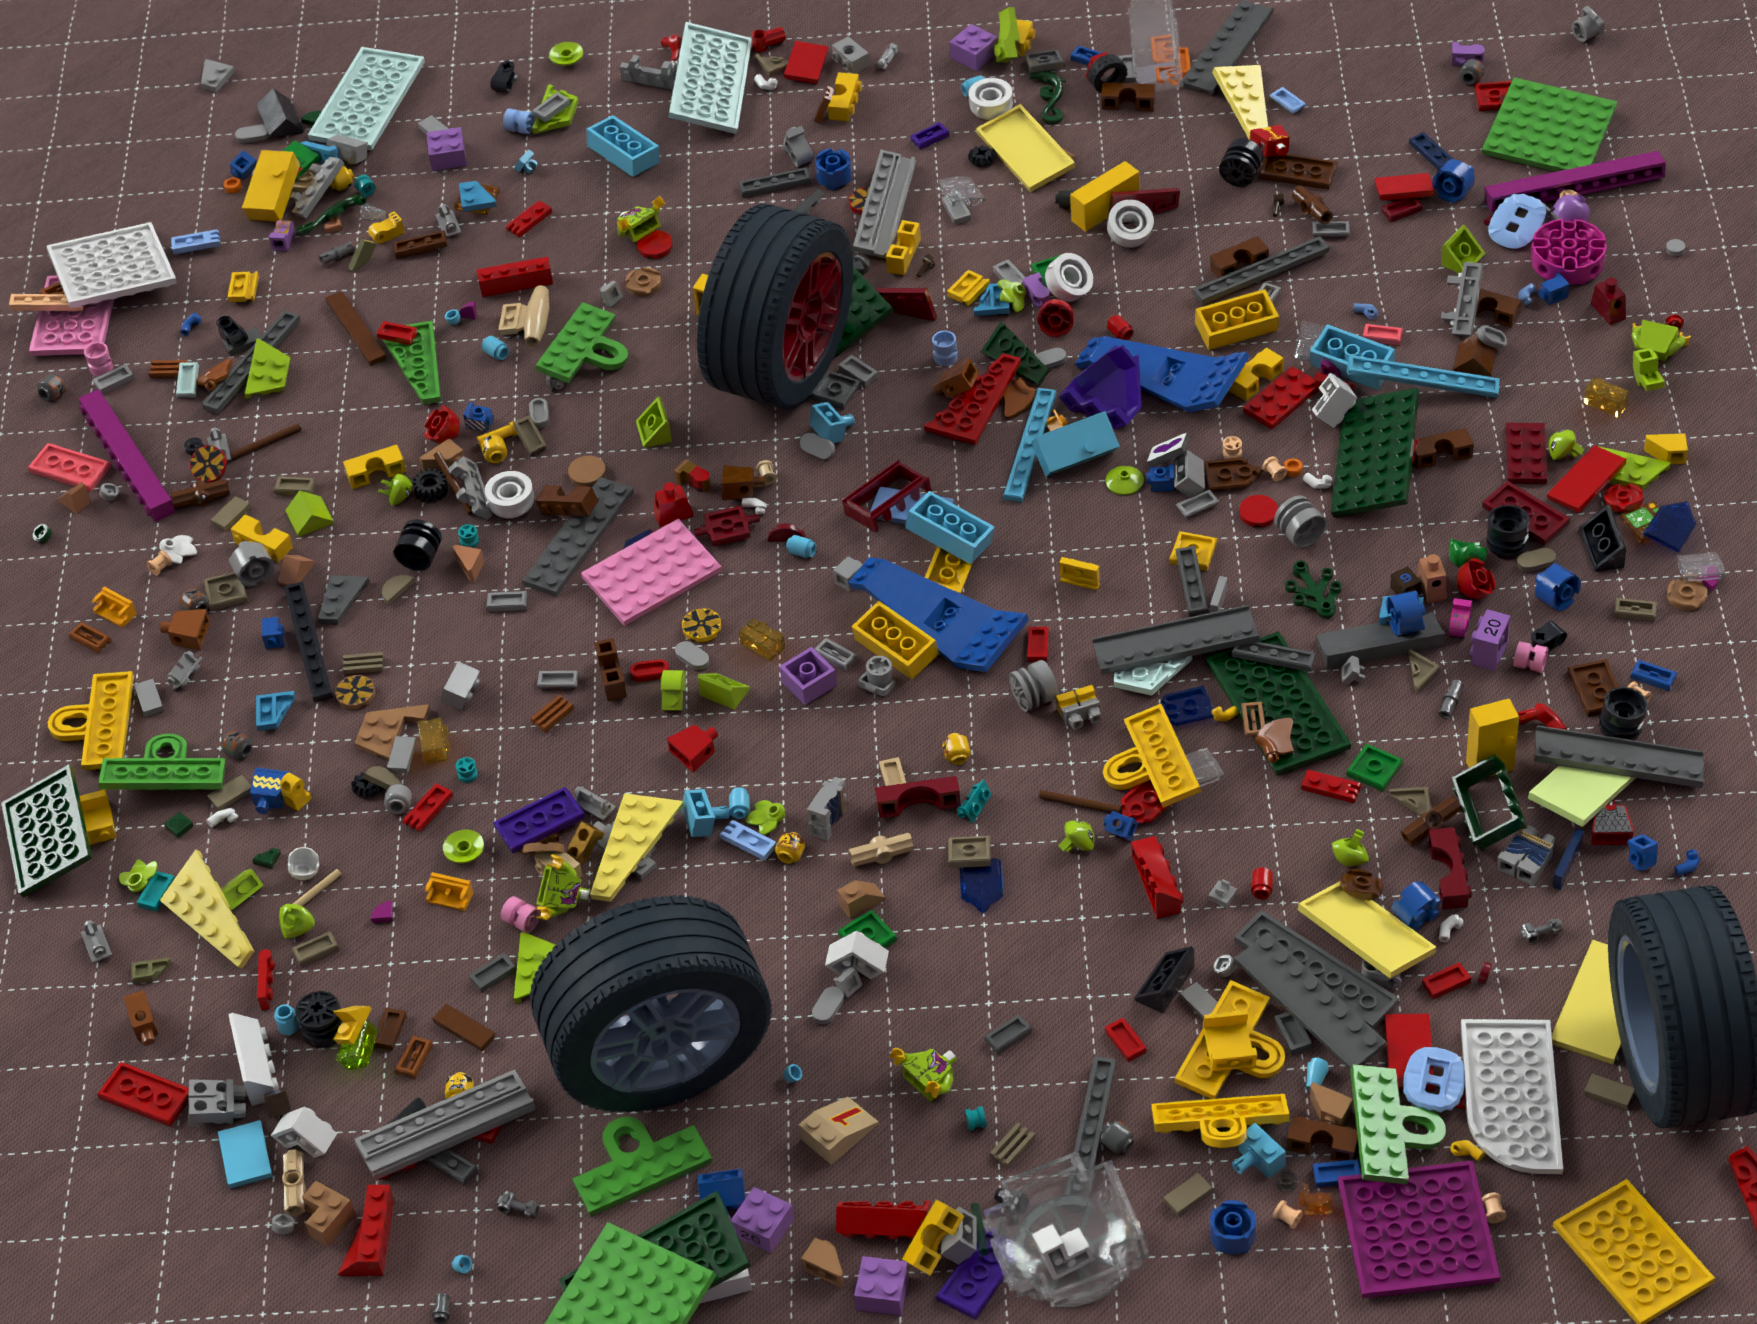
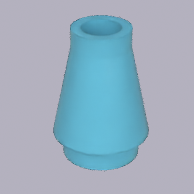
(1316, 1071)

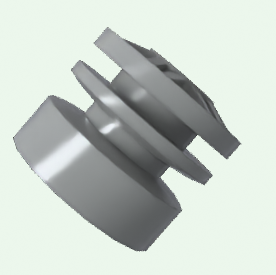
(1300, 521)
(1033, 685)

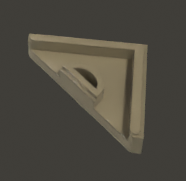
(772, 65)
(1422, 670)
(1415, 799)

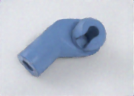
(1524, 293)
(1367, 309)

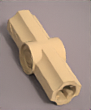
(881, 849)
(294, 1174)

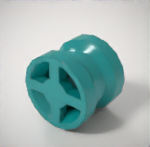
(364, 185)
(468, 536)
(466, 770)
(975, 1118)

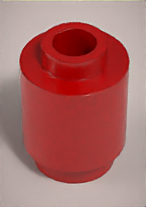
(1119, 327)
(1262, 883)

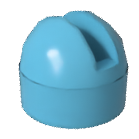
(453, 317)
(793, 1075)
(465, 1261)

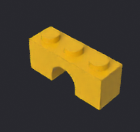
(843, 103)
(900, 255)
(1264, 364)
(361, 467)
(249, 529)
(923, 1248)

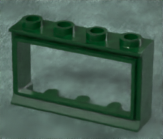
(1472, 821)

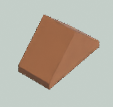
(75, 498)
(469, 560)
(294, 569)

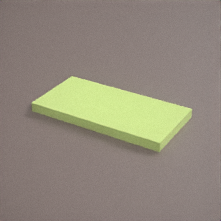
(1578, 792)

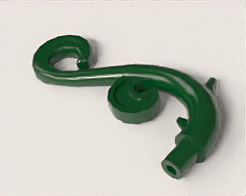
(1047, 93)
(332, 212)

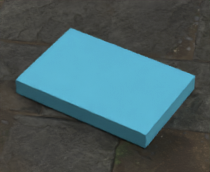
(245, 1154)

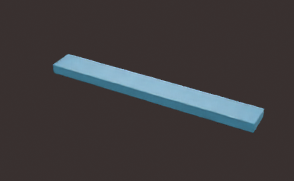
(1423, 376)
(1026, 454)

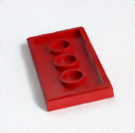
(1586, 478)
(1403, 1037)
(145, 1094)

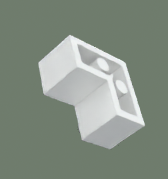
(1335, 400)
(857, 952)
(306, 1130)
(1064, 1252)

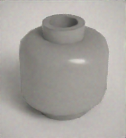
(398, 799)

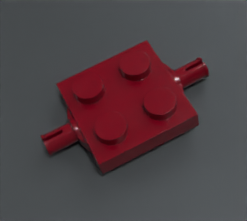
(727, 525)

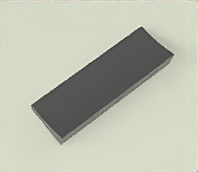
(1377, 642)

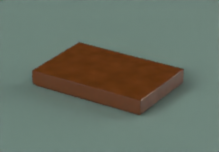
(1592, 684)

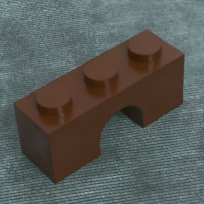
(1116, 93)
(1247, 252)
(1505, 307)
(1456, 443)
(577, 503)
(610, 669)
(1308, 1132)

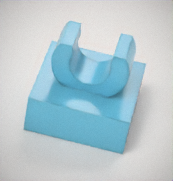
(525, 161)

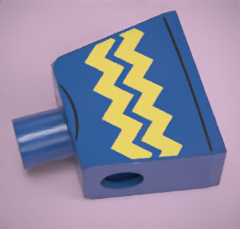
(266, 789)

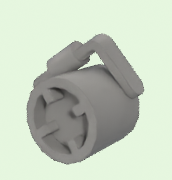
(1588, 25)
(879, 676)

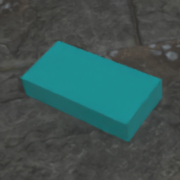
(154, 891)

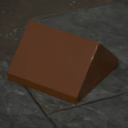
(1475, 357)

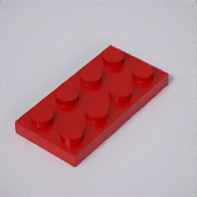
(1282, 397)

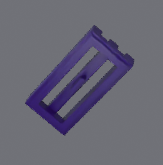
(929, 135)

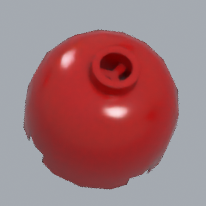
(1056, 318)
(442, 425)
(1475, 580)

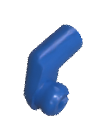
(187, 323)
(1690, 865)

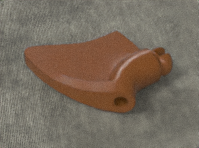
(214, 375)
(1018, 398)
(1275, 739)

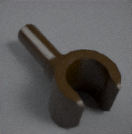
(1278, 199)
(929, 262)

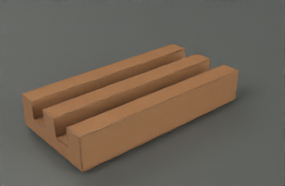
(1254, 732)

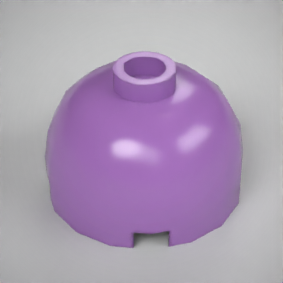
(1572, 207)

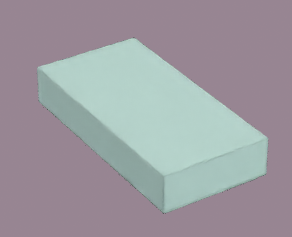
(187, 380)

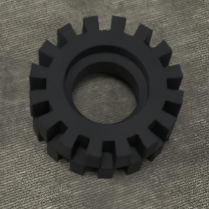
(430, 493)

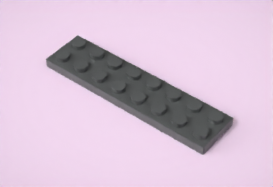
(577, 539)
(1354, 989)

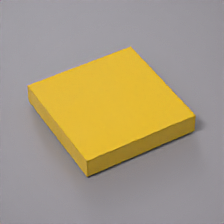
(1204, 548)

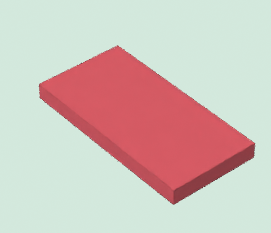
(69, 466)

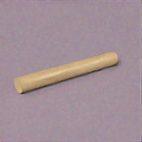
(318, 888)

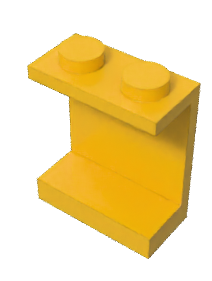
(98, 816)
(1228, 1041)

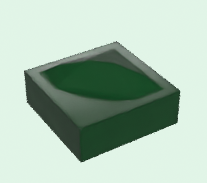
(178, 824)

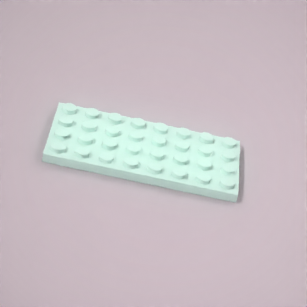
(710, 78)
(367, 96)

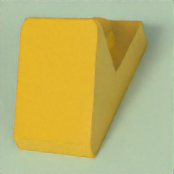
(352, 1023)

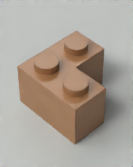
(329, 1213)

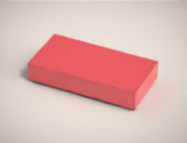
(1383, 334)

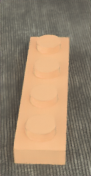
(40, 302)

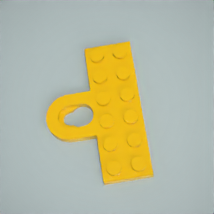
(106, 719)
(1160, 757)
(1196, 1069)
(1222, 1112)

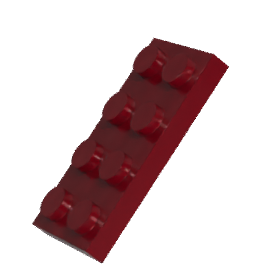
(1526, 453)
(1544, 520)

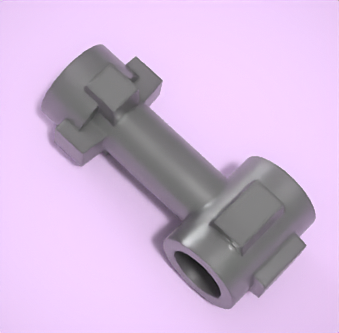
(1532, 934)
(507, 1202)

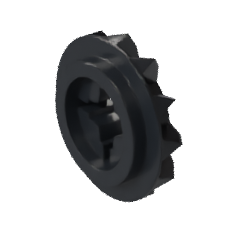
(979, 160)
(359, 788)

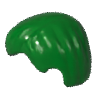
(1462, 552)

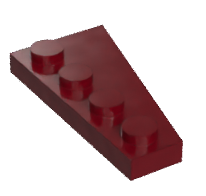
(1156, 199)
(910, 301)

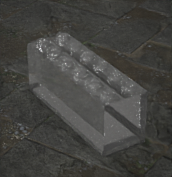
(1155, 43)

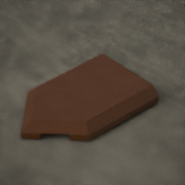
(1230, 473)

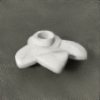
(178, 548)

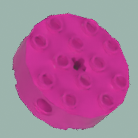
(1570, 249)

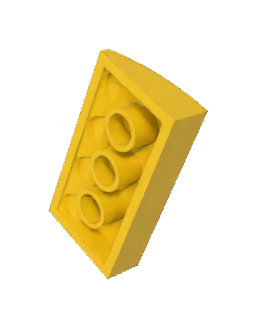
(948, 570)

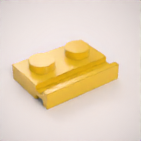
(243, 286)
(968, 287)
(1079, 573)

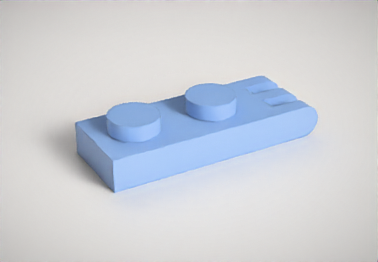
(195, 241)
(748, 840)

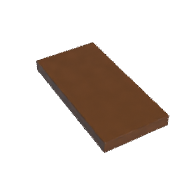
(1299, 170)

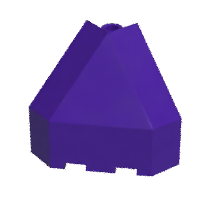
(1107, 386)

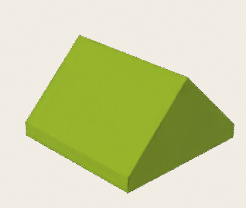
(1459, 249)
(654, 425)
(308, 513)
(722, 689)

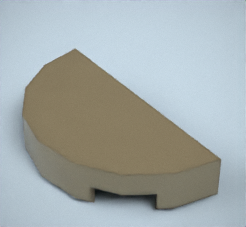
(395, 587)
(381, 777)

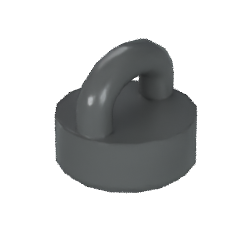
(861, 264)

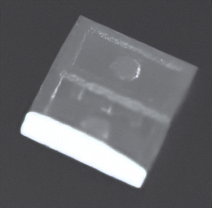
(960, 191)
(1700, 566)
(1204, 766)

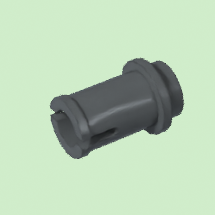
(441, 1314)

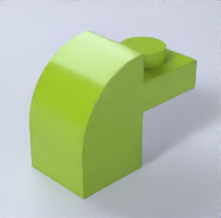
(1646, 369)
(672, 686)

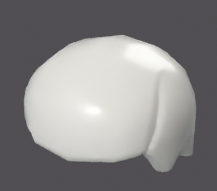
(303, 863)

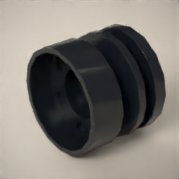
(1241, 162)
(1508, 531)
(417, 545)
(1623, 713)
(317, 1019)

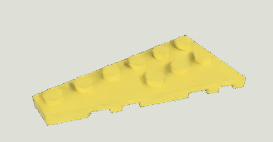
(1244, 93)
(633, 836)
(204, 908)

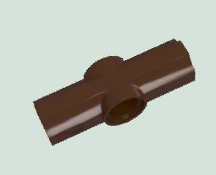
(1312, 205)
(200, 493)
(1441, 813)

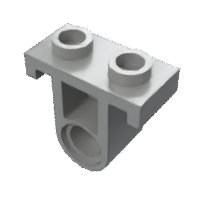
(797, 146)

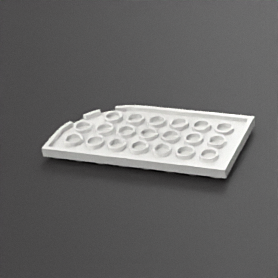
(1512, 1093)

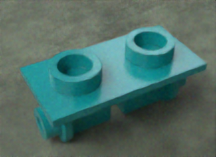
(976, 801)

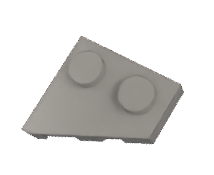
(215, 75)

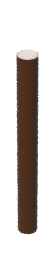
(265, 441)
(451, 479)
(1079, 801)

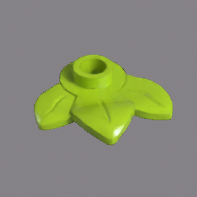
(1012, 293)
(766, 816)
(138, 876)

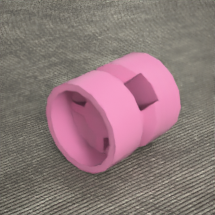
(98, 358)
(1523, 656)
(520, 914)

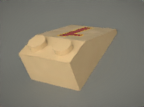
(836, 1128)

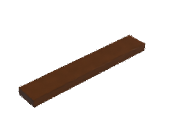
(356, 328)

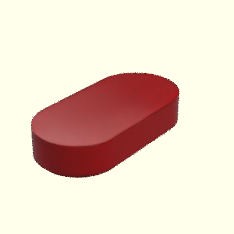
(648, 670)

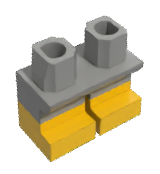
(1078, 707)

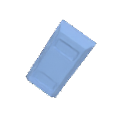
(1288, 100)

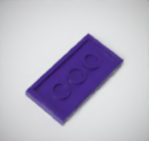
(539, 820)
(973, 1282)

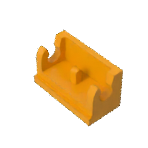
(114, 607)
(449, 891)

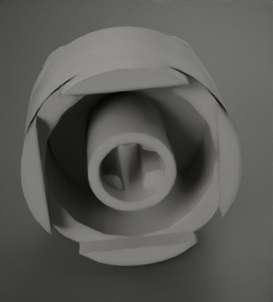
(251, 563)

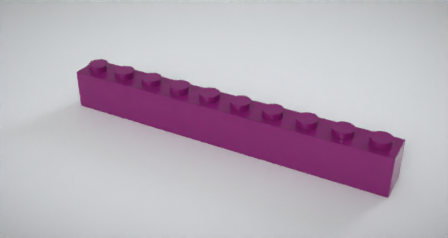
(1580, 179)
(126, 456)

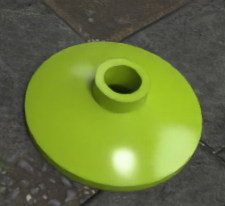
(566, 53)
(1124, 480)
(463, 846)

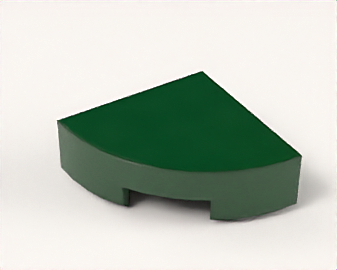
(311, 117)
(267, 858)

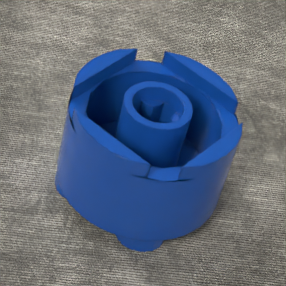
(833, 168)
(1454, 180)
(1557, 587)
(1405, 613)
(1416, 905)
(1232, 1227)

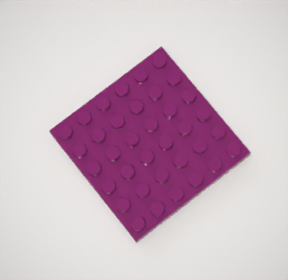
(1419, 1231)

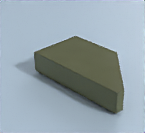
(362, 254)
(149, 970)

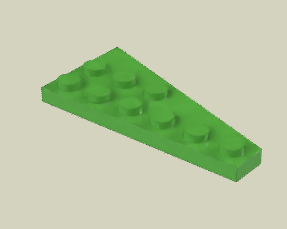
(419, 362)

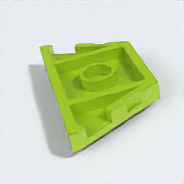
(561, 119)
(267, 370)
(1638, 470)
(531, 954)

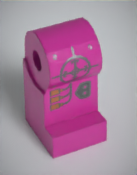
(1460, 617)

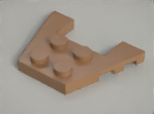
(381, 728)

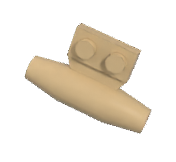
(527, 318)

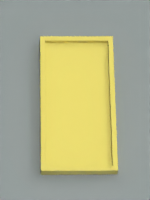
(1025, 148)
(1367, 930)
(1588, 1016)

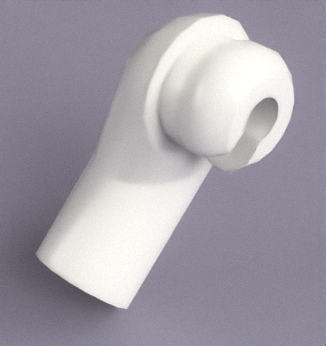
(767, 85)
(1316, 483)
(754, 503)
(221, 815)
(1447, 925)

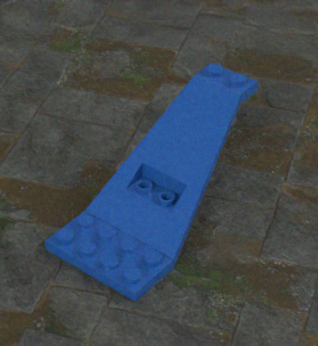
(1173, 375)
(964, 629)

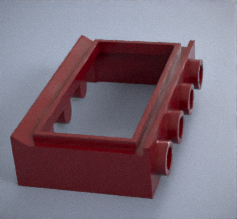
(870, 489)

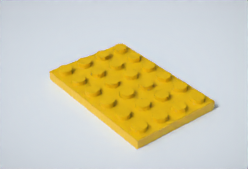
(1633, 1252)

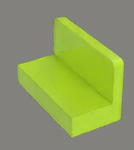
(241, 888)

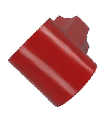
(762, 38)

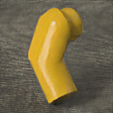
(1224, 716)
(1465, 1147)

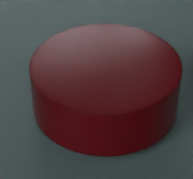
(1484, 974)

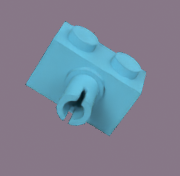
(828, 422)
(700, 814)
(1260, 1151)

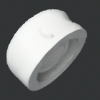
(990, 98)
(1133, 212)
(1075, 270)
(509, 494)

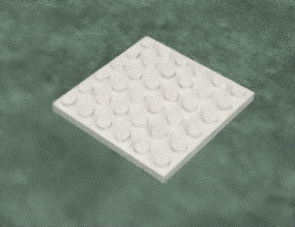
(111, 265)

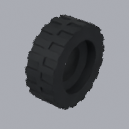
(1103, 64)

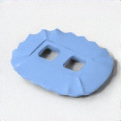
(1527, 226)
(1418, 1076)

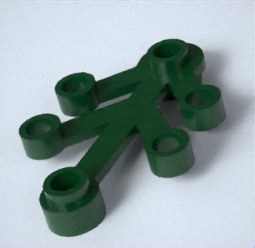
(1324, 608)

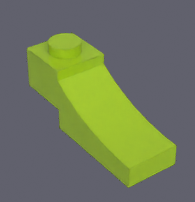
(1005, 49)

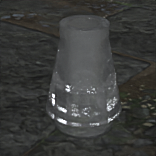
(372, 213)

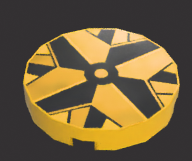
(701, 625)

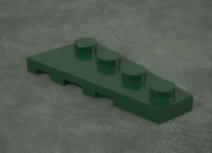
(1006, 342)

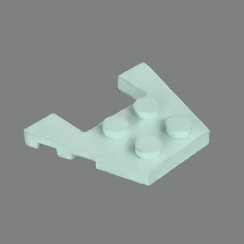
(1149, 678)

